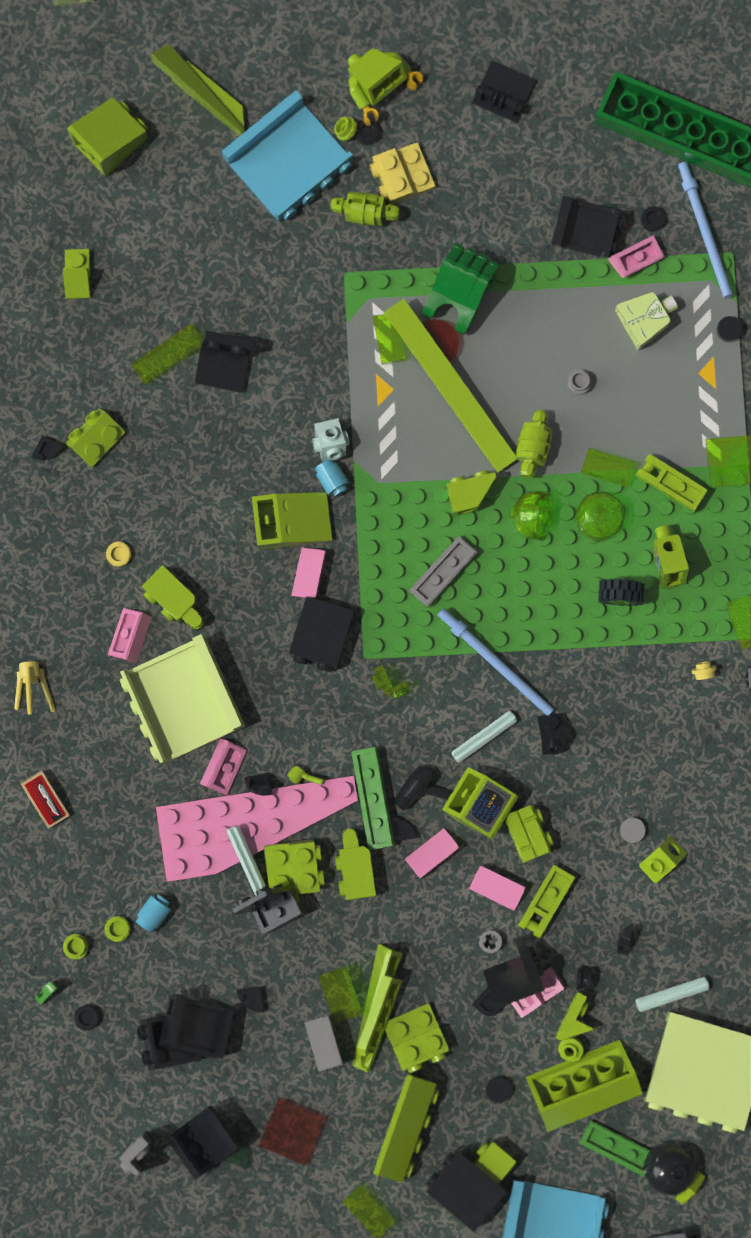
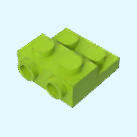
(294, 865)
(416, 1038)

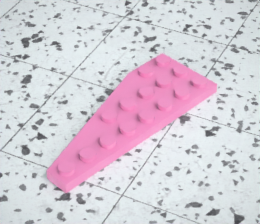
(196, 831)

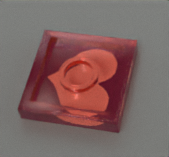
(291, 1131)

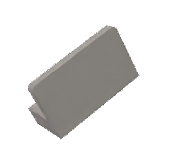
(323, 1043)

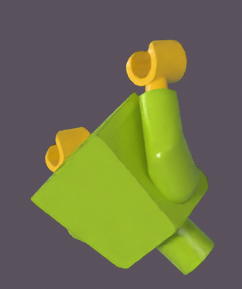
(376, 76)

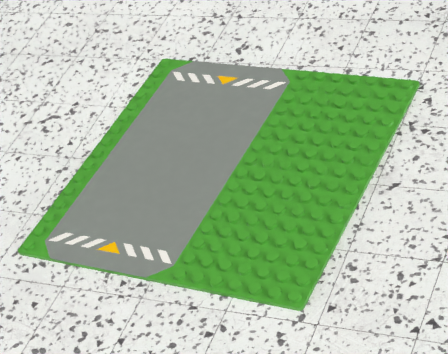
(515, 360)

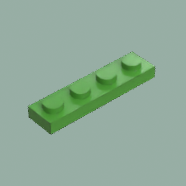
(373, 798)

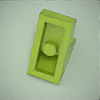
(77, 274)
(570, 1026)

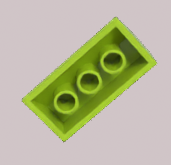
(584, 1086)
(405, 1128)

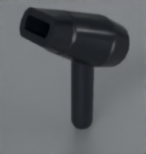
(417, 784)

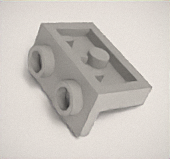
(137, 1151)

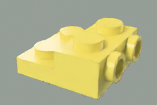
(402, 173)

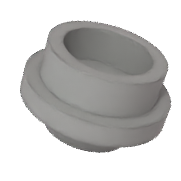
(579, 381)

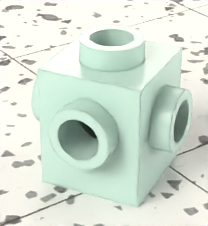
(330, 440)

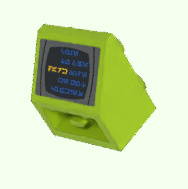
(479, 803)

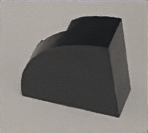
(47, 449)
(259, 784)
(402, 829)
(624, 941)
(252, 998)

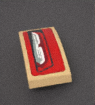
(45, 799)

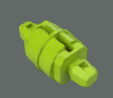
(365, 208)
(534, 444)

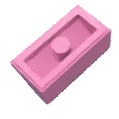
(636, 257)
(308, 573)
(129, 635)
(223, 766)
(432, 853)
(497, 888)

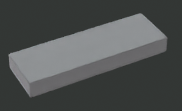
(443, 571)

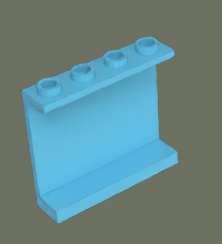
(287, 157)
(553, 1212)

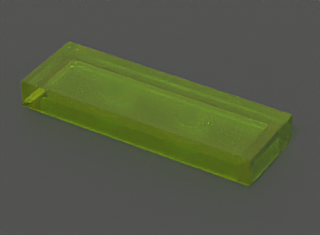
(167, 354)

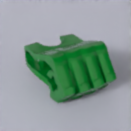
(462, 284)

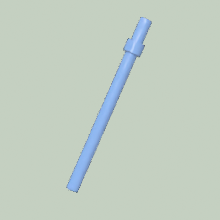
(690, 187)
(459, 629)

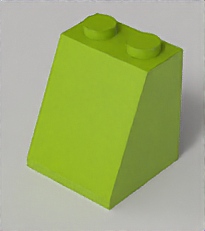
(108, 135)

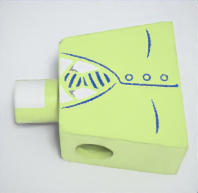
(645, 317)

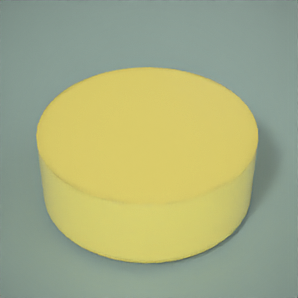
(118, 554)

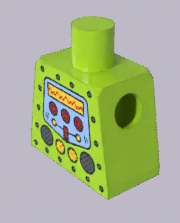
(669, 558)

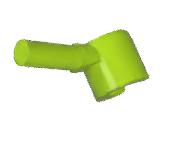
(297, 774)

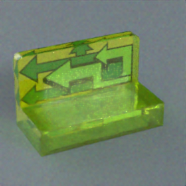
(340, 994)

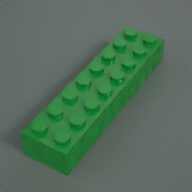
(677, 128)

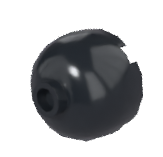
(669, 1169)

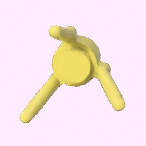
(28, 675)

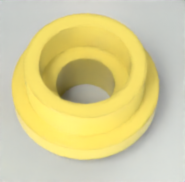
(704, 670)

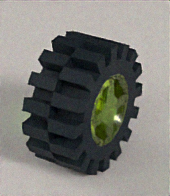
(621, 592)

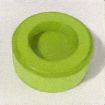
(117, 929)

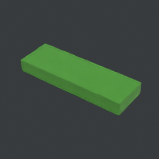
(614, 1147)

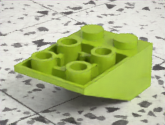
(291, 519)

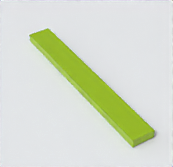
(450, 385)

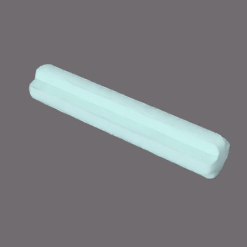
(484, 736)
(246, 858)
(672, 994)

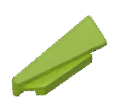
(200, 88)
(378, 1005)

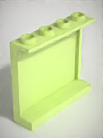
(182, 700)
(702, 1073)

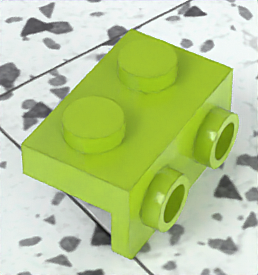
(94, 436)

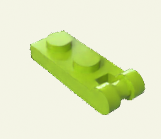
(671, 483)
(546, 900)

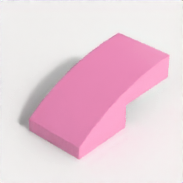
(552, 986)

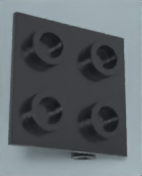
(503, 91)

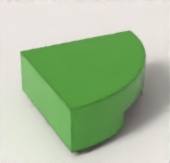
(47, 991)

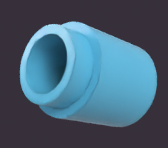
(332, 478)
(153, 913)

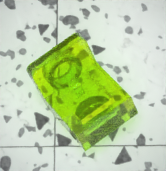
(382, 682)

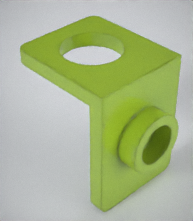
(662, 860)

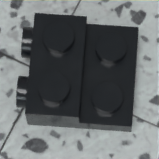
(159, 1056)

